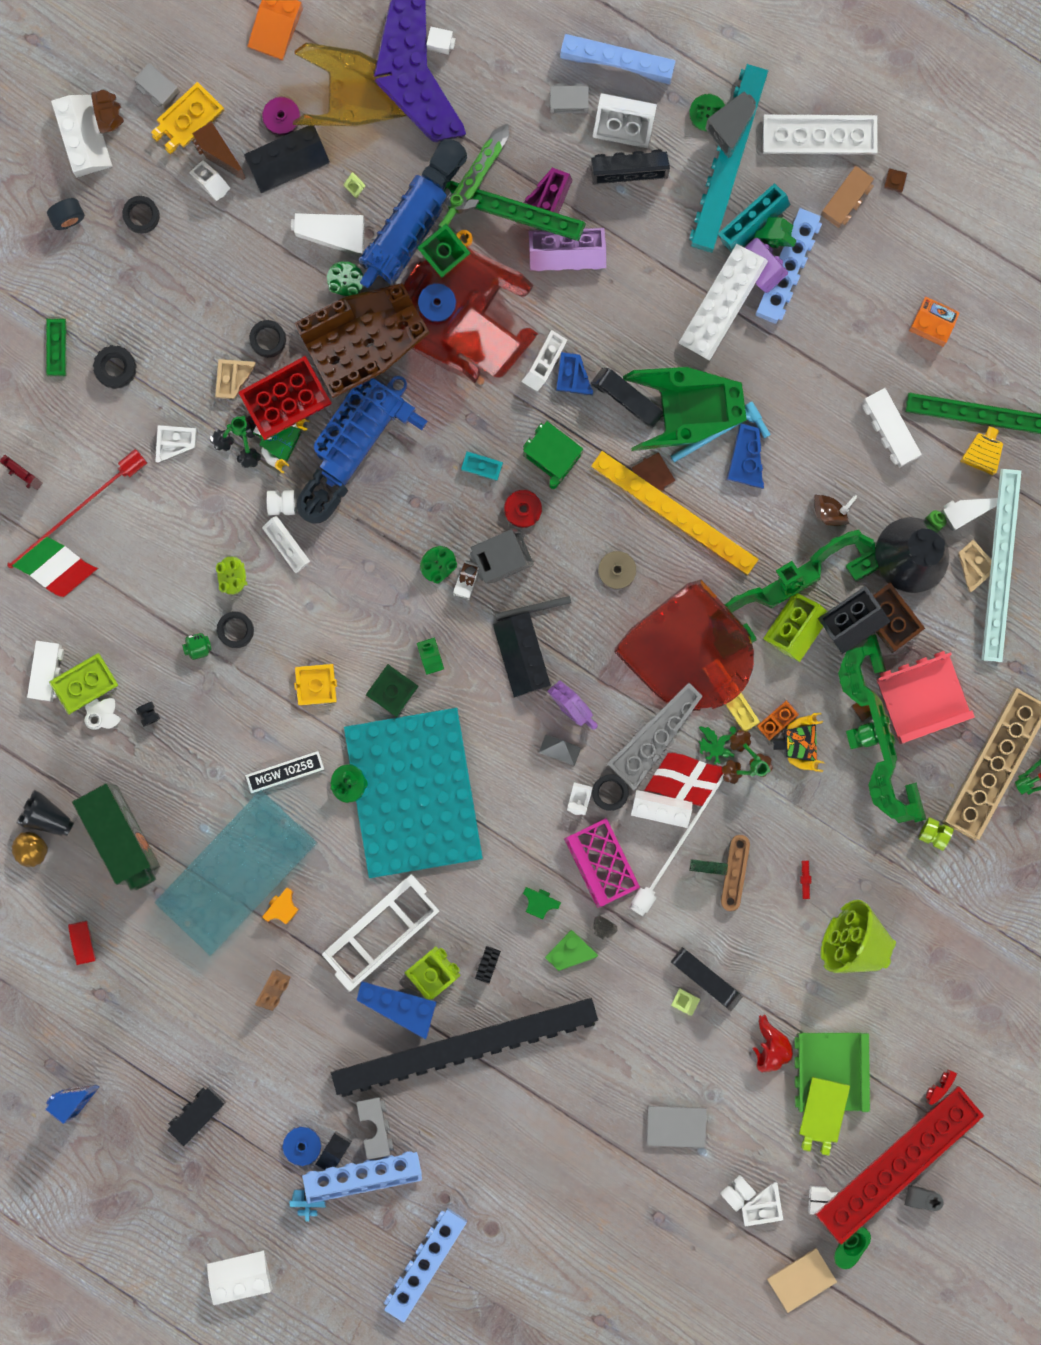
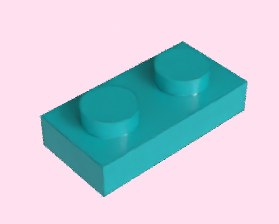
(482, 466)

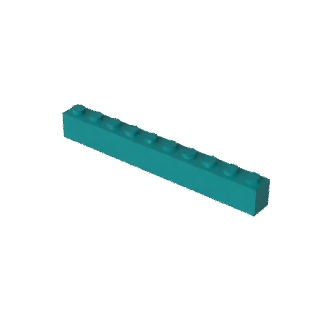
(725, 170)

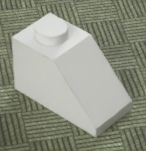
(210, 180)

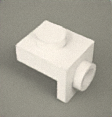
(579, 799)

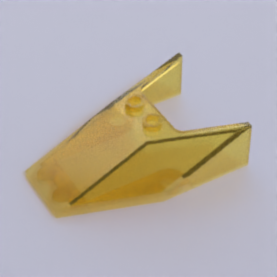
(352, 88)

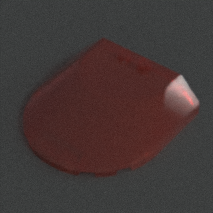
(690, 642)

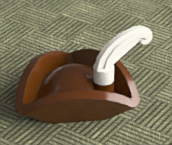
(831, 511)

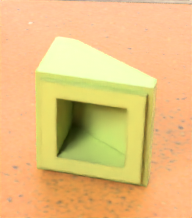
(685, 1002)

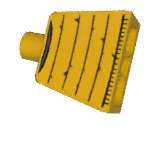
(984, 452)

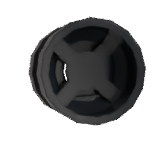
(147, 714)

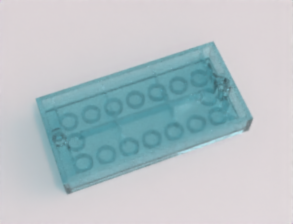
(236, 872)

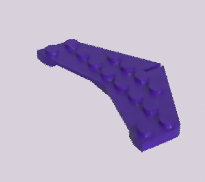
(410, 80)

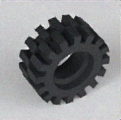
(487, 964)

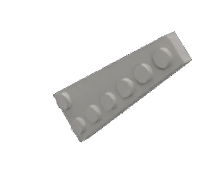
(644, 749)

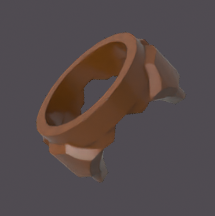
(106, 111)

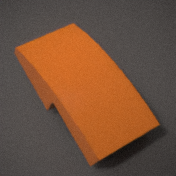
(777, 720)

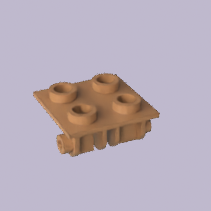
(273, 989)

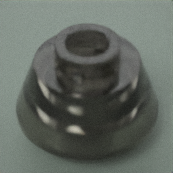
(603, 927)

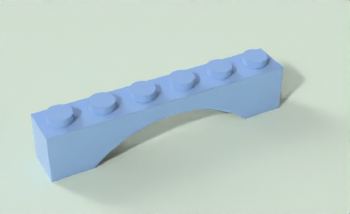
(644, 64)

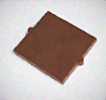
(654, 471)

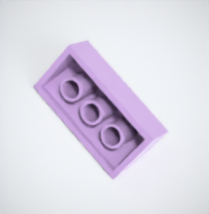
(558, 253)

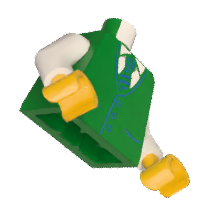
(280, 446)

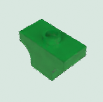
(776, 233)
(430, 656)
(540, 902)

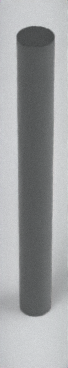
(534, 608)

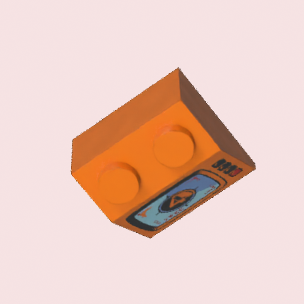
(934, 321)

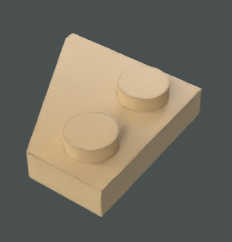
(232, 377)
(975, 565)

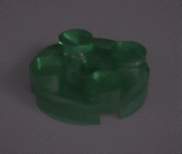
(708, 867)

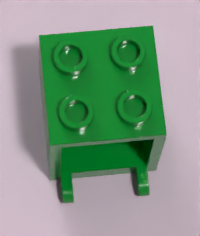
(552, 452)

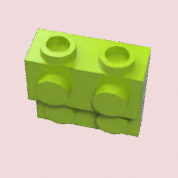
(433, 973)

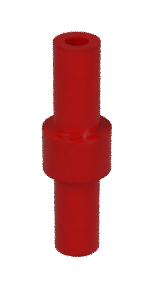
(805, 880)

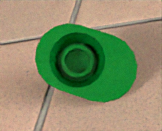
(852, 1249)

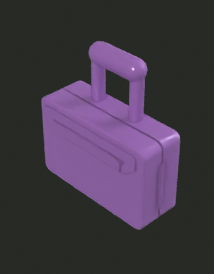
(773, 271)
(572, 705)

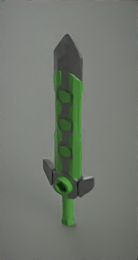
(461, 200)

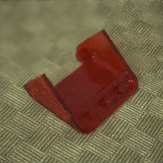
(483, 338)

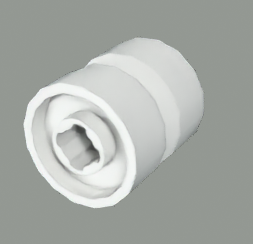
(281, 502)
(738, 1193)

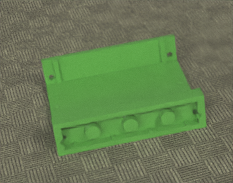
(836, 1059)

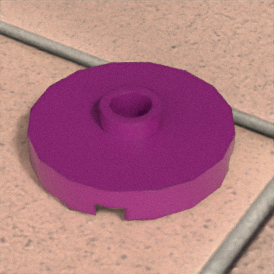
(280, 125)

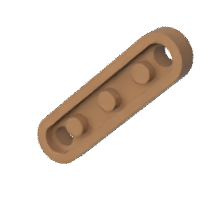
(736, 872)

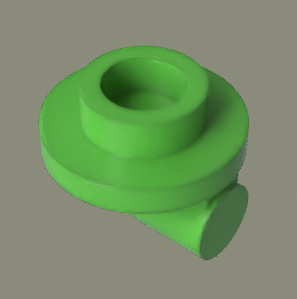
(937, 519)

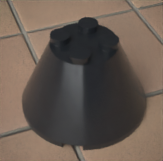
(912, 555)

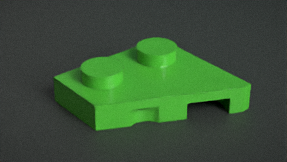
(570, 952)

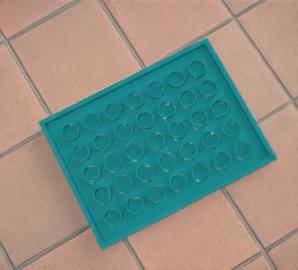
(416, 795)

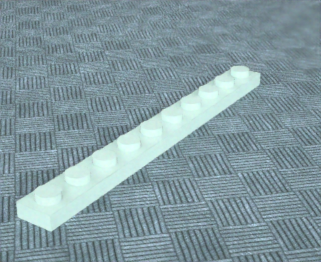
(1001, 565)

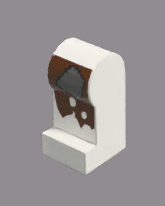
(466, 580)

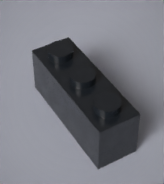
(195, 1115)

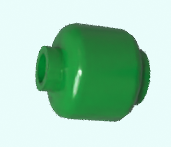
(197, 646)

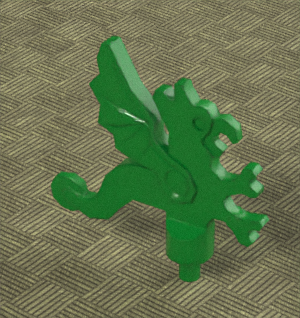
(716, 748)

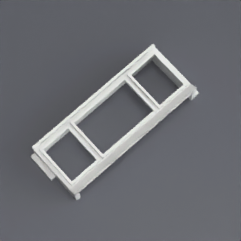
(348, 936)

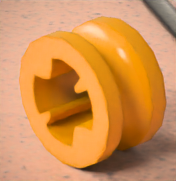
(466, 233)

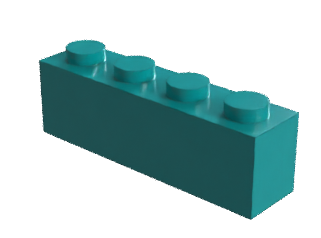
(754, 217)

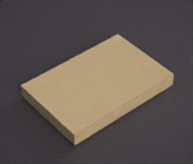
(801, 1280)

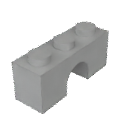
(372, 1110)

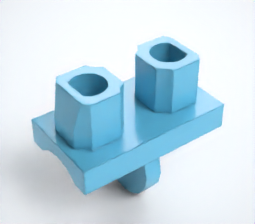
(298, 1201)

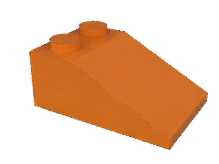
(275, 26)

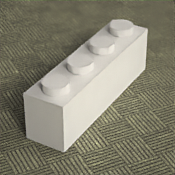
(891, 427)

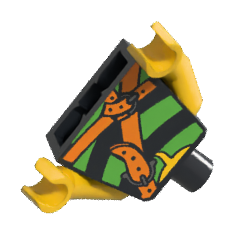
(800, 743)

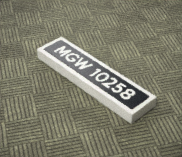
(285, 772)

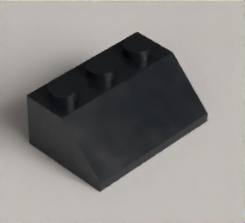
(854, 620)

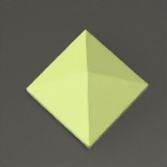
(354, 185)

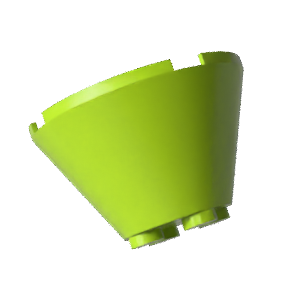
(856, 941)

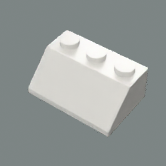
(624, 120)
(239, 1277)

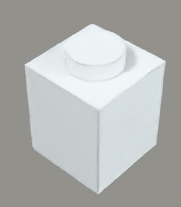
(440, 40)

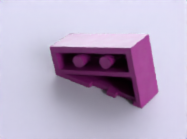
(550, 191)

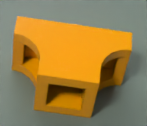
(281, 907)

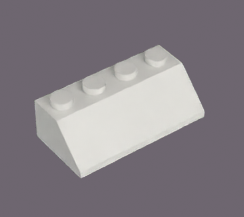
(81, 134)

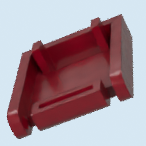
(20, 472)

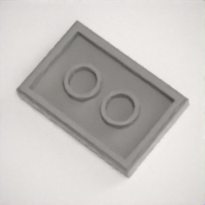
(676, 1126)

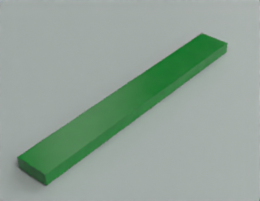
(525, 213)
(973, 413)

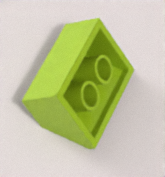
(796, 627)

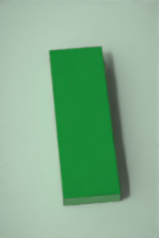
(56, 347)

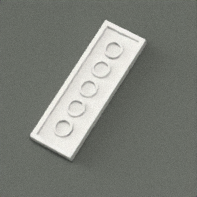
(820, 134)
(723, 302)

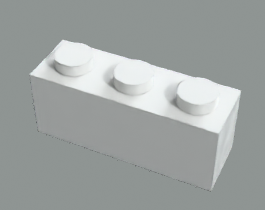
(44, 669)
(661, 809)

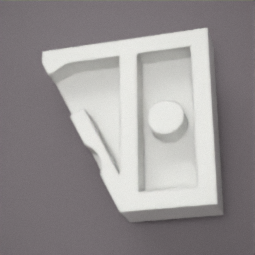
(173, 441)
(763, 1207)

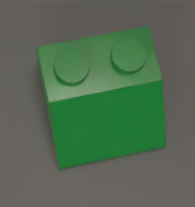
(443, 250)

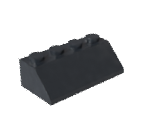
(287, 158)
(630, 167)
(521, 654)

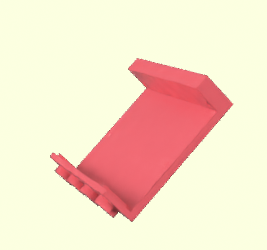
(924, 697)

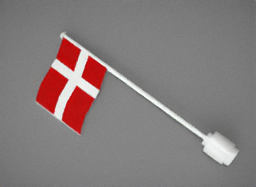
(684, 780)

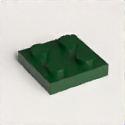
(392, 690)

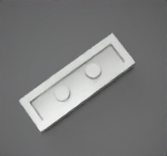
(286, 544)

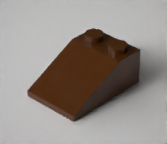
(211, 144)

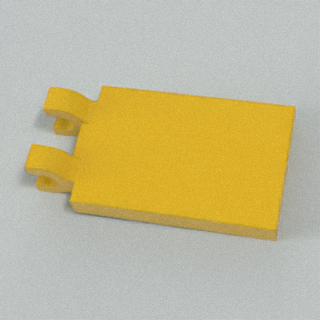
(186, 116)

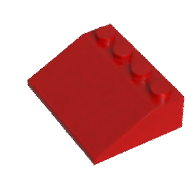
(284, 398)

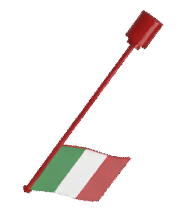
(54, 563)

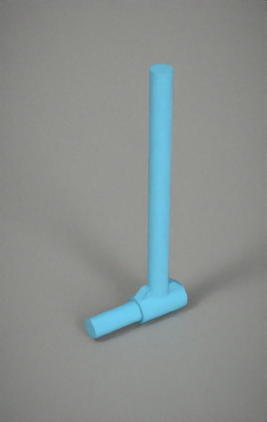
(752, 415)

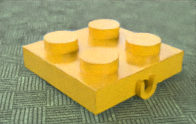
(315, 684)

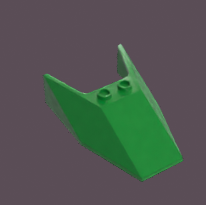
(692, 404)

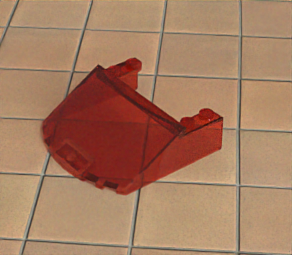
(471, 273)

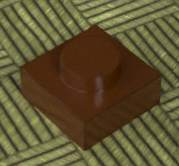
(895, 180)

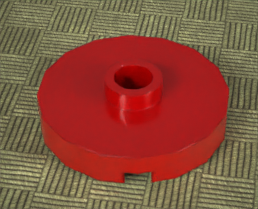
(527, 499)

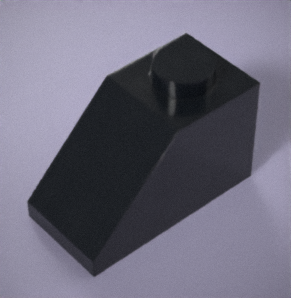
(333, 1151)

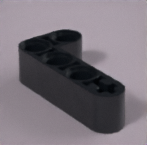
(625, 394)
(706, 979)

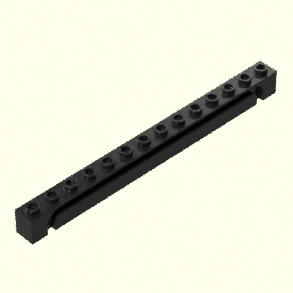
(463, 1046)

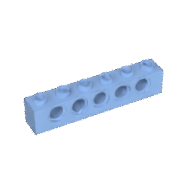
(803, 220)
(354, 1185)
(402, 1309)

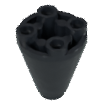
(44, 816)

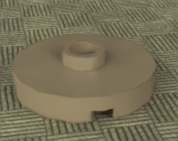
(617, 580)

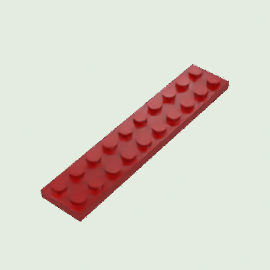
(899, 1165)

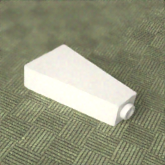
(331, 230)

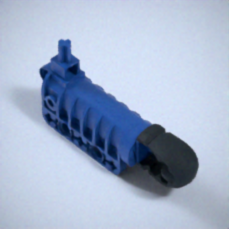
(412, 216)
(353, 442)

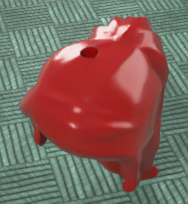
(776, 1049)

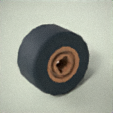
(65, 214)

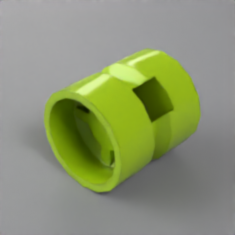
(935, 833)

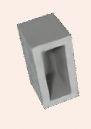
(156, 86)
(569, 98)

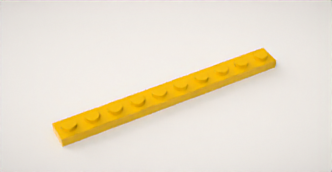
(674, 513)

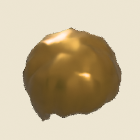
(29, 849)

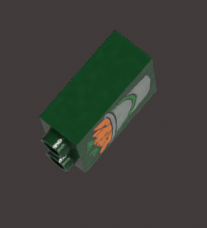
(117, 836)

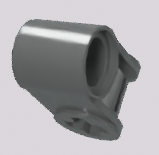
(920, 1198)

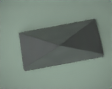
(560, 750)

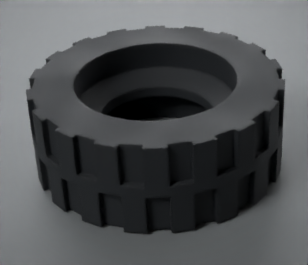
(114, 381)

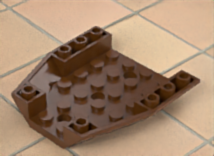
(352, 323)

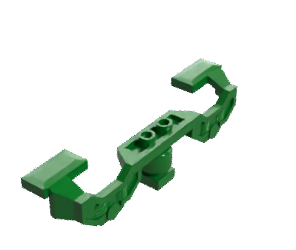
(795, 579)
(877, 733)

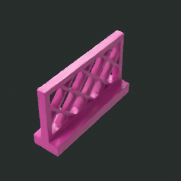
(587, 871)

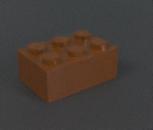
(903, 623)

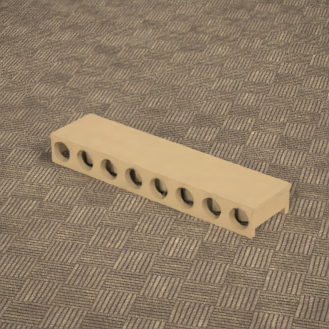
(995, 765)

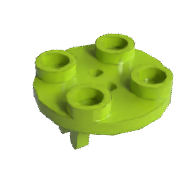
(231, 575)

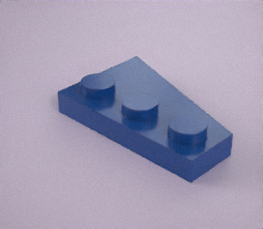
(746, 458)

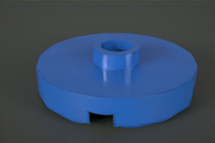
(434, 312)
(312, 1146)

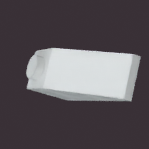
(544, 361)
(964, 511)

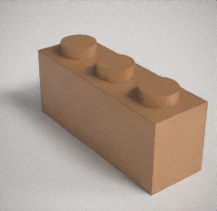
(848, 197)

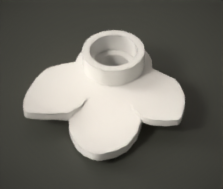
(104, 712)

